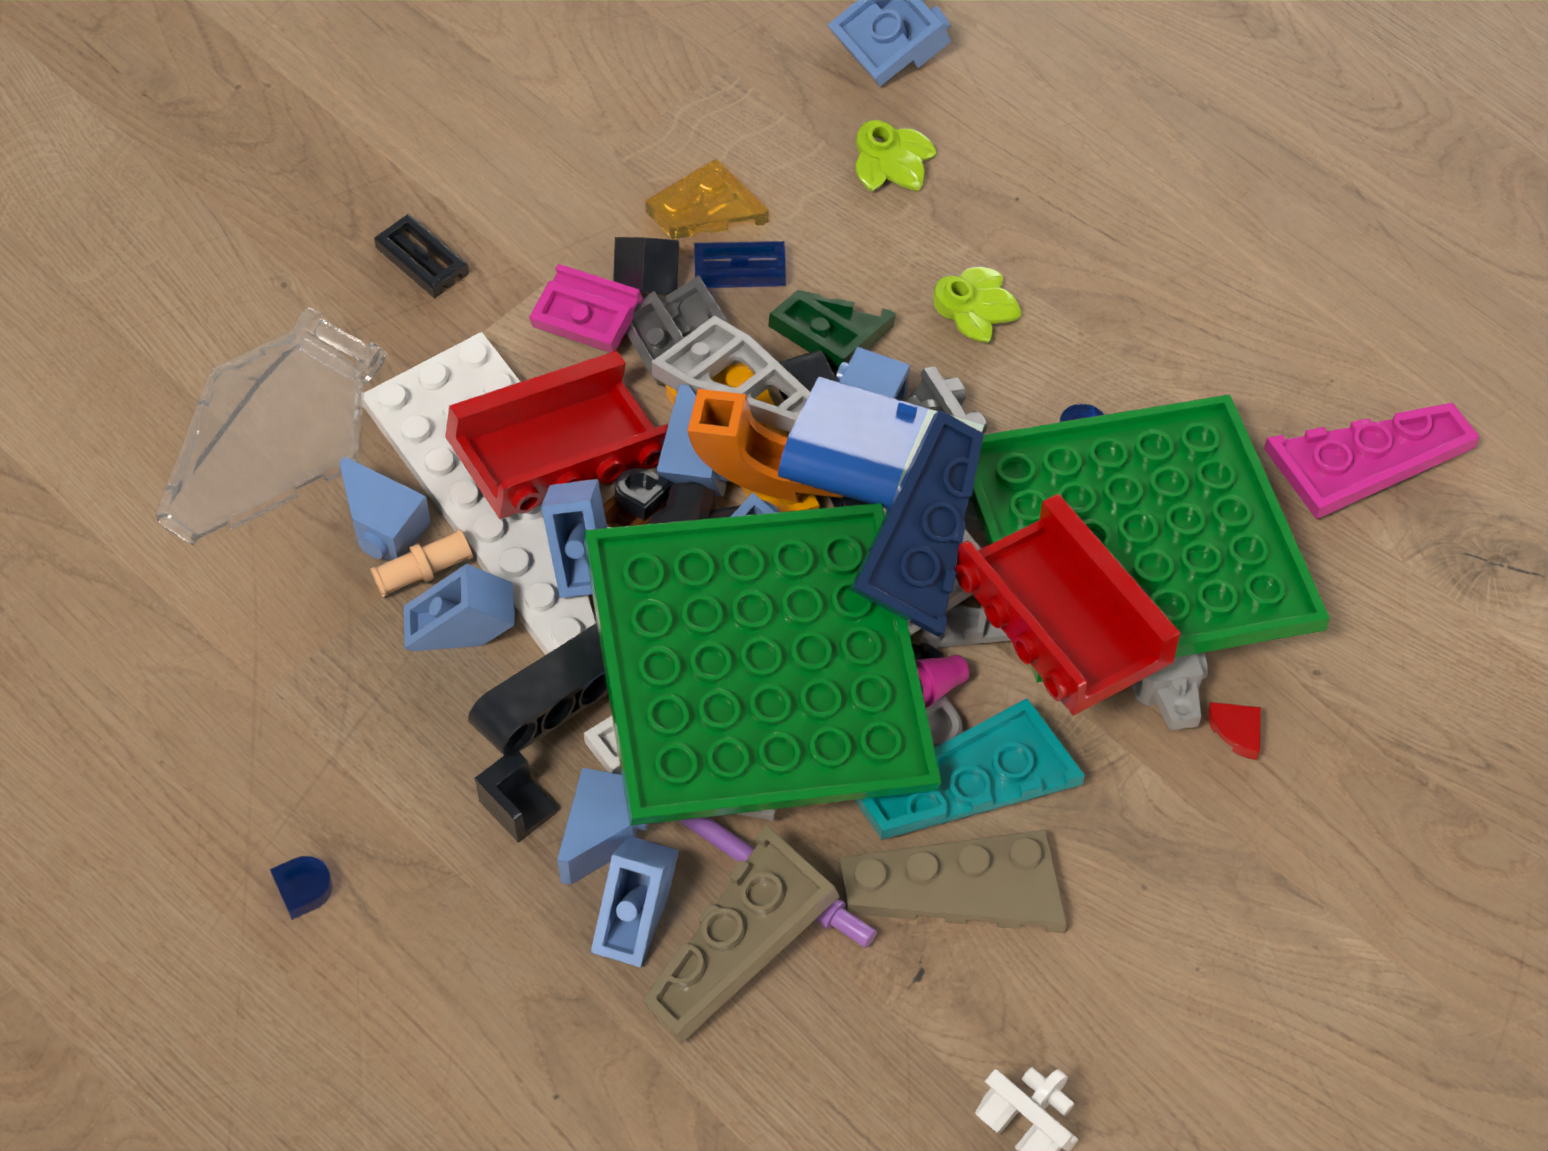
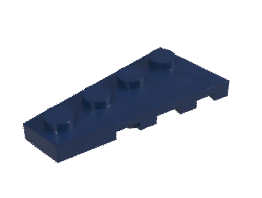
(919, 538)

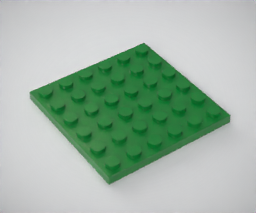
(1175, 505)
(753, 667)

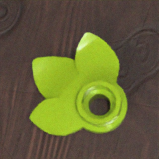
(894, 159)
(975, 302)

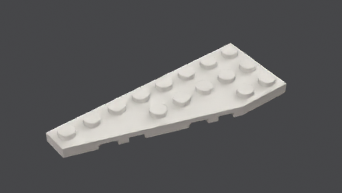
(413, 418)

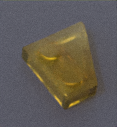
(705, 203)

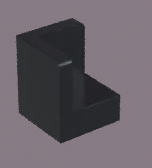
(646, 263)
(513, 797)

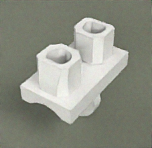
(1006, 1100)

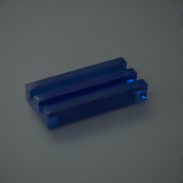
(741, 270)

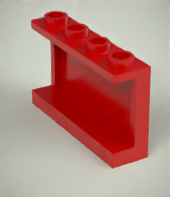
(553, 432)
(1068, 607)

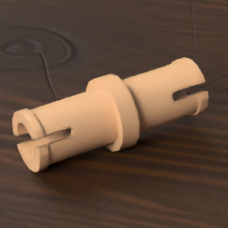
(421, 563)

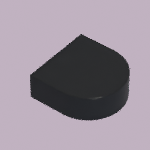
(641, 491)

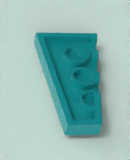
(981, 770)

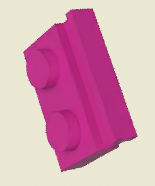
(586, 308)

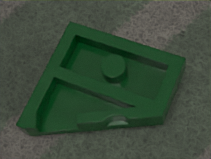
(828, 325)

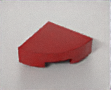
(1237, 727)

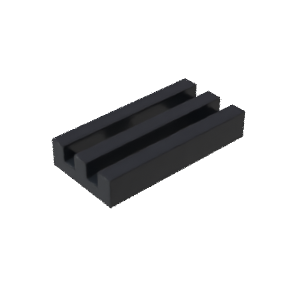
(430, 284)

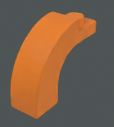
(740, 447)

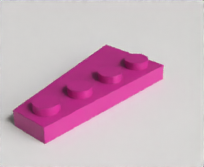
(1368, 456)

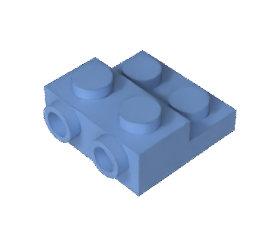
(890, 34)

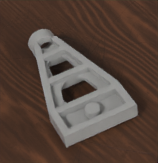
(715, 347)

